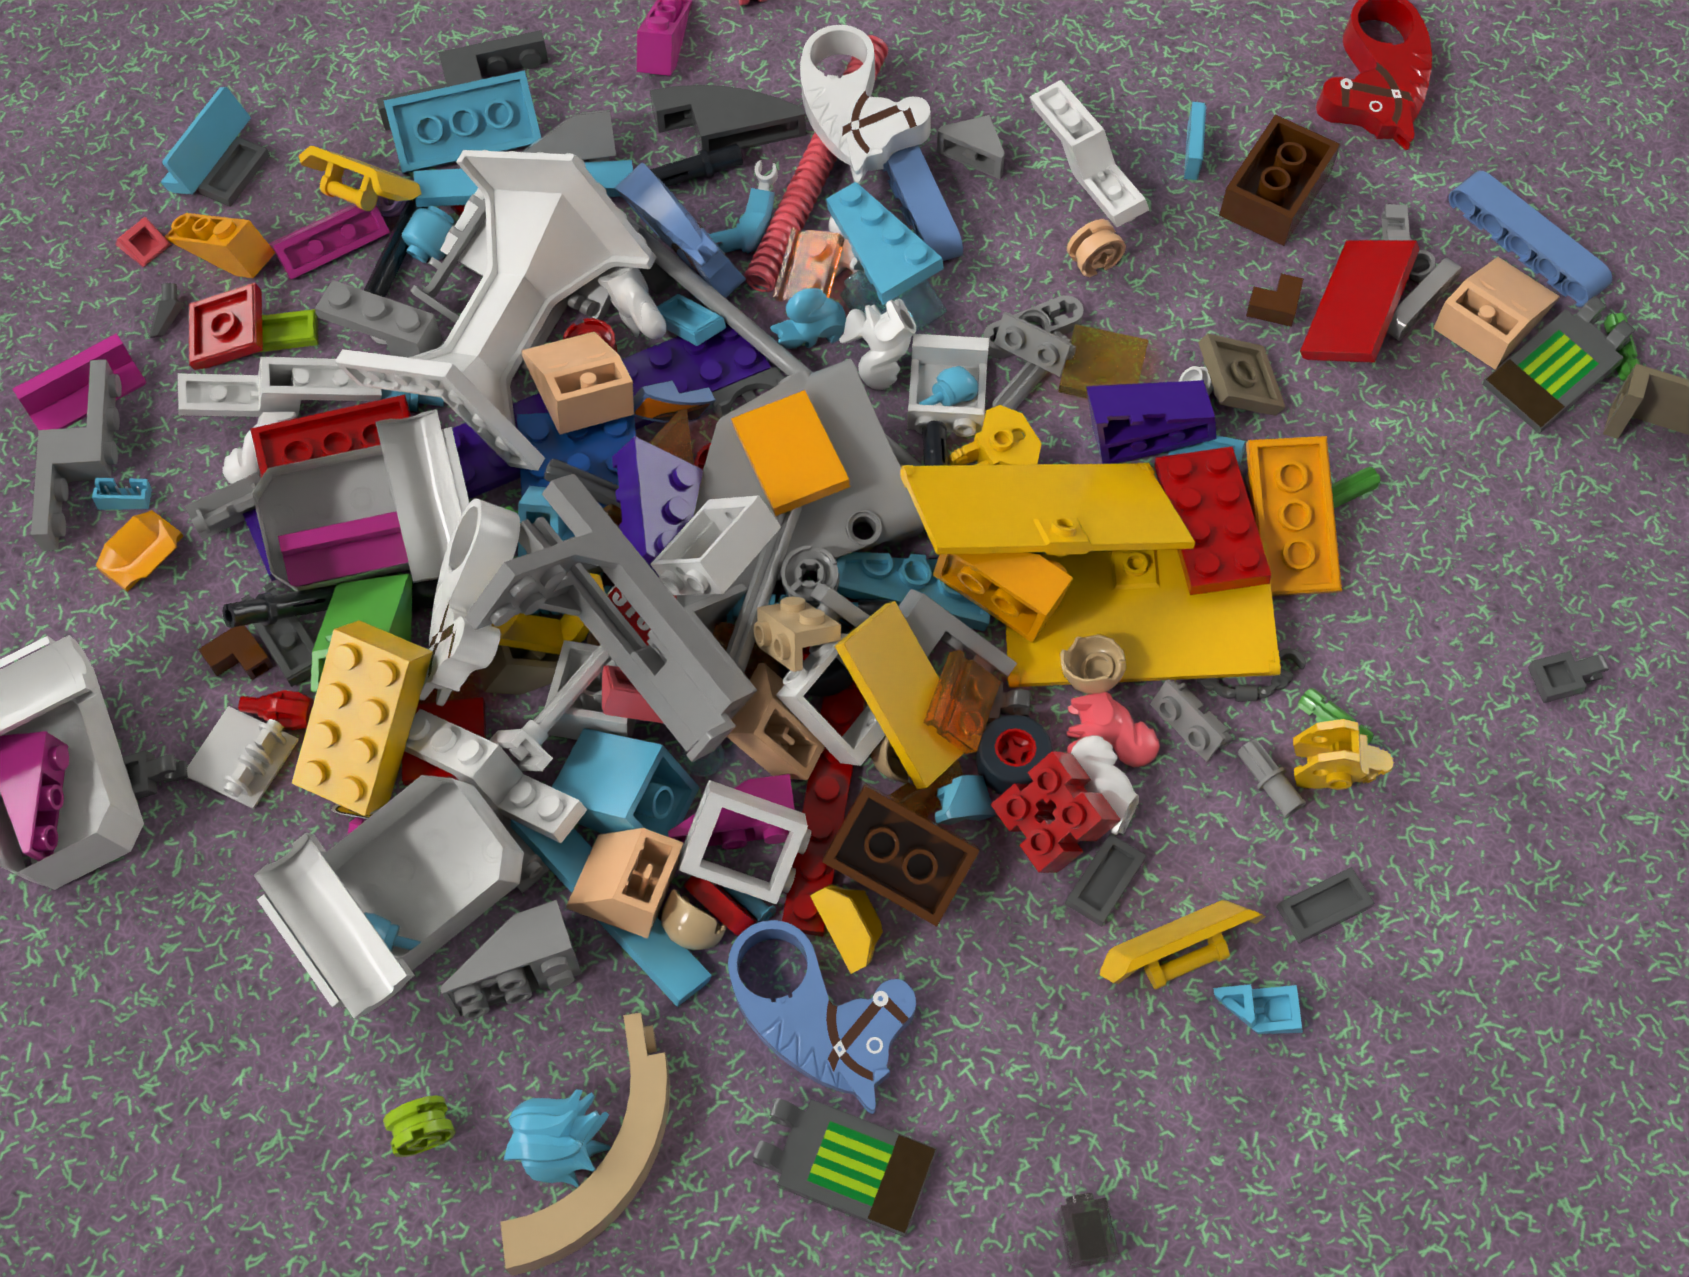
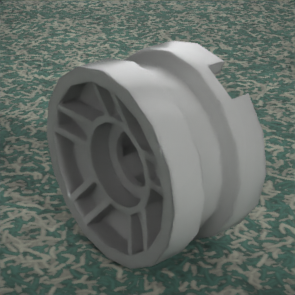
(808, 559)

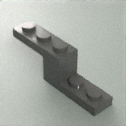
(483, 59)

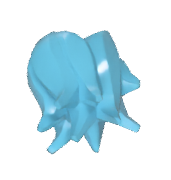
(555, 1137)

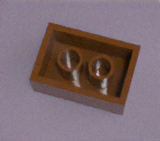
(1279, 180)
(901, 854)

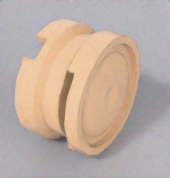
(1096, 247)

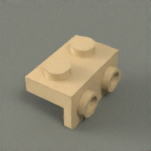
(789, 627)

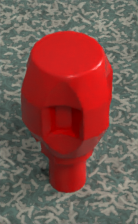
(286, 707)

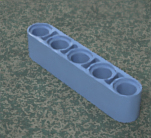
(923, 202)
(1531, 237)

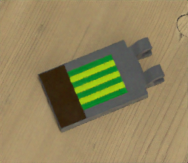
(1559, 365)
(848, 1164)

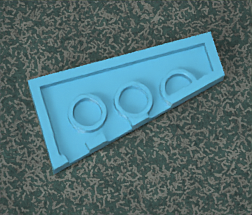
(884, 245)
(889, 578)

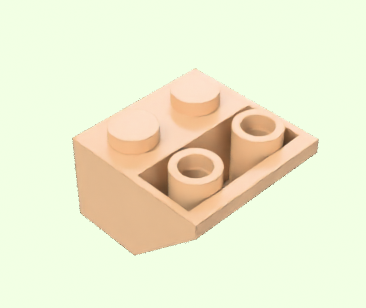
(772, 732)
(627, 879)

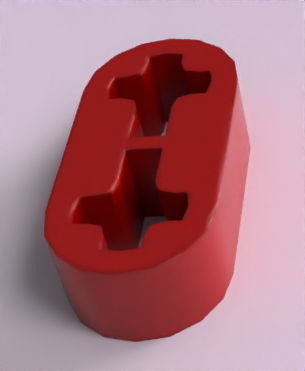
(720, 904)

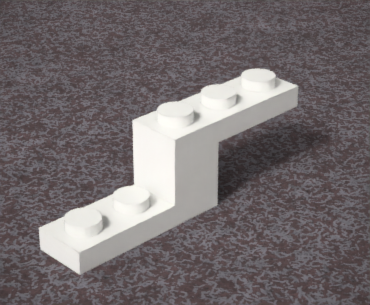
(1089, 153)
(276, 388)
(494, 776)

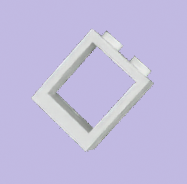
(716, 546)
(861, 736)
(701, 829)

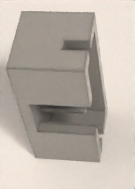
(1395, 222)

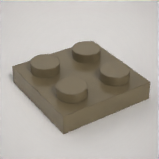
(1241, 374)

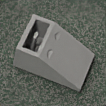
(517, 959)

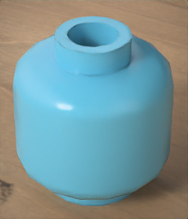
(427, 233)

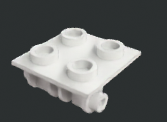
(241, 756)

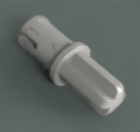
(1271, 778)

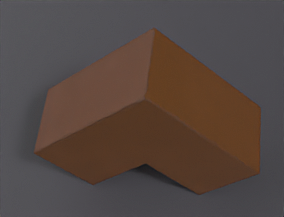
(1276, 305)
(236, 647)

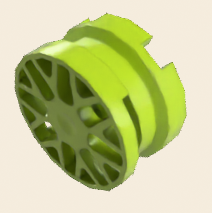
(419, 1126)

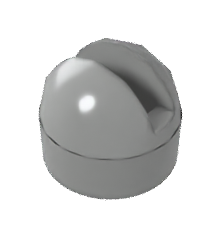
(1424, 261)

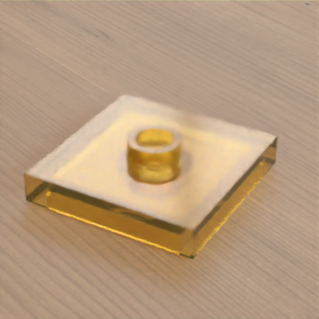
(1102, 360)

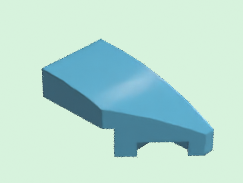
(964, 799)
(1264, 1009)

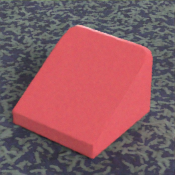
(143, 242)

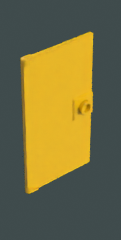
(1044, 508)
(1148, 612)

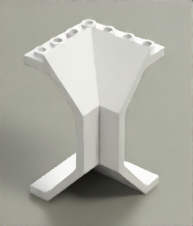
(545, 239)

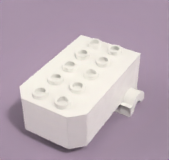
(408, 473)
(100, 814)
(419, 861)

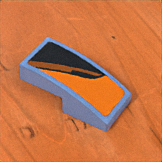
(663, 401)

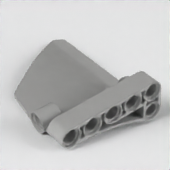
(858, 438)

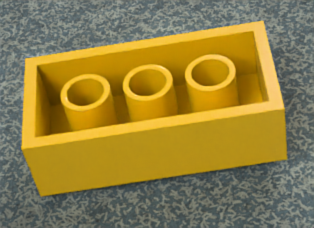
(361, 717)

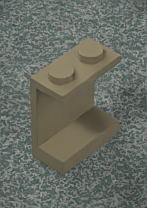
(1650, 398)

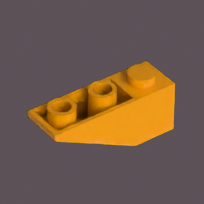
(223, 242)

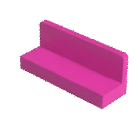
(328, 239)
(61, 393)
(343, 549)

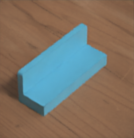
(204, 142)

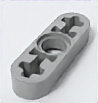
(1424, 295)
(1043, 315)

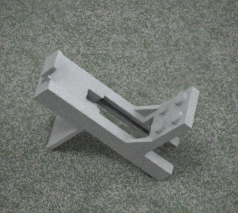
(681, 670)

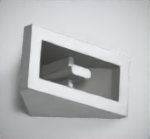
(973, 144)

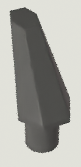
(165, 310)

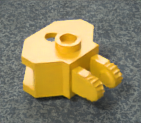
(1001, 441)
(1338, 756)

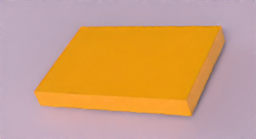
(790, 453)

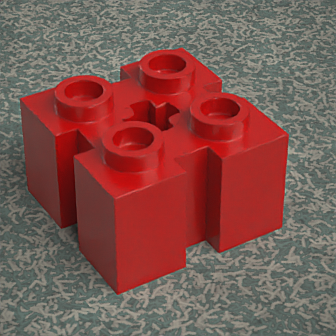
(1078, 815)

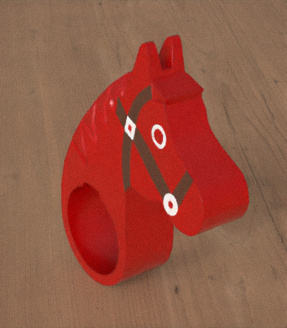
(1391, 76)

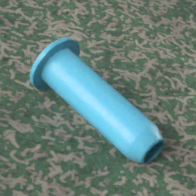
(754, 905)

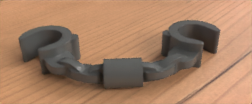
(1250, 692)

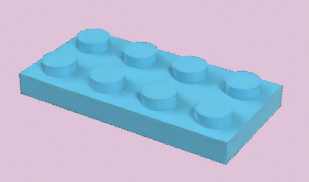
(474, 115)

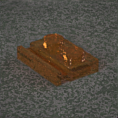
(808, 262)
(962, 702)

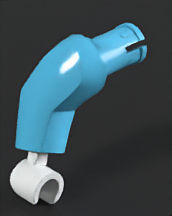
(754, 220)

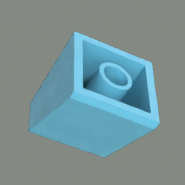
(626, 783)

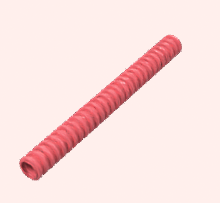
(799, 197)

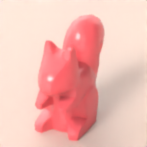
(1107, 718)

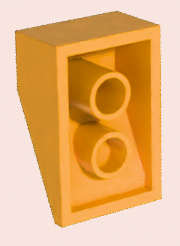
(1010, 586)

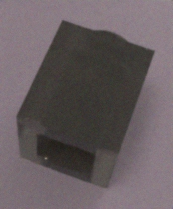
(1087, 1231)

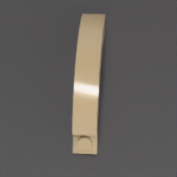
(589, 1209)

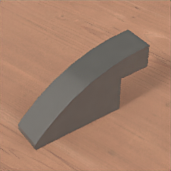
(727, 115)

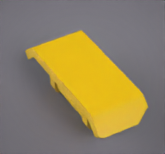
(374, 183)
(1173, 937)

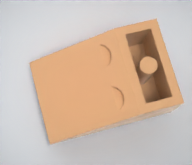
(1494, 311)
(581, 381)

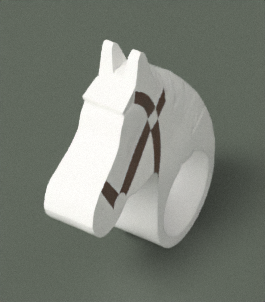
(844, 114)
(475, 553)

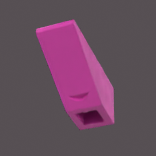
(662, 36)
(33, 788)
(735, 829)

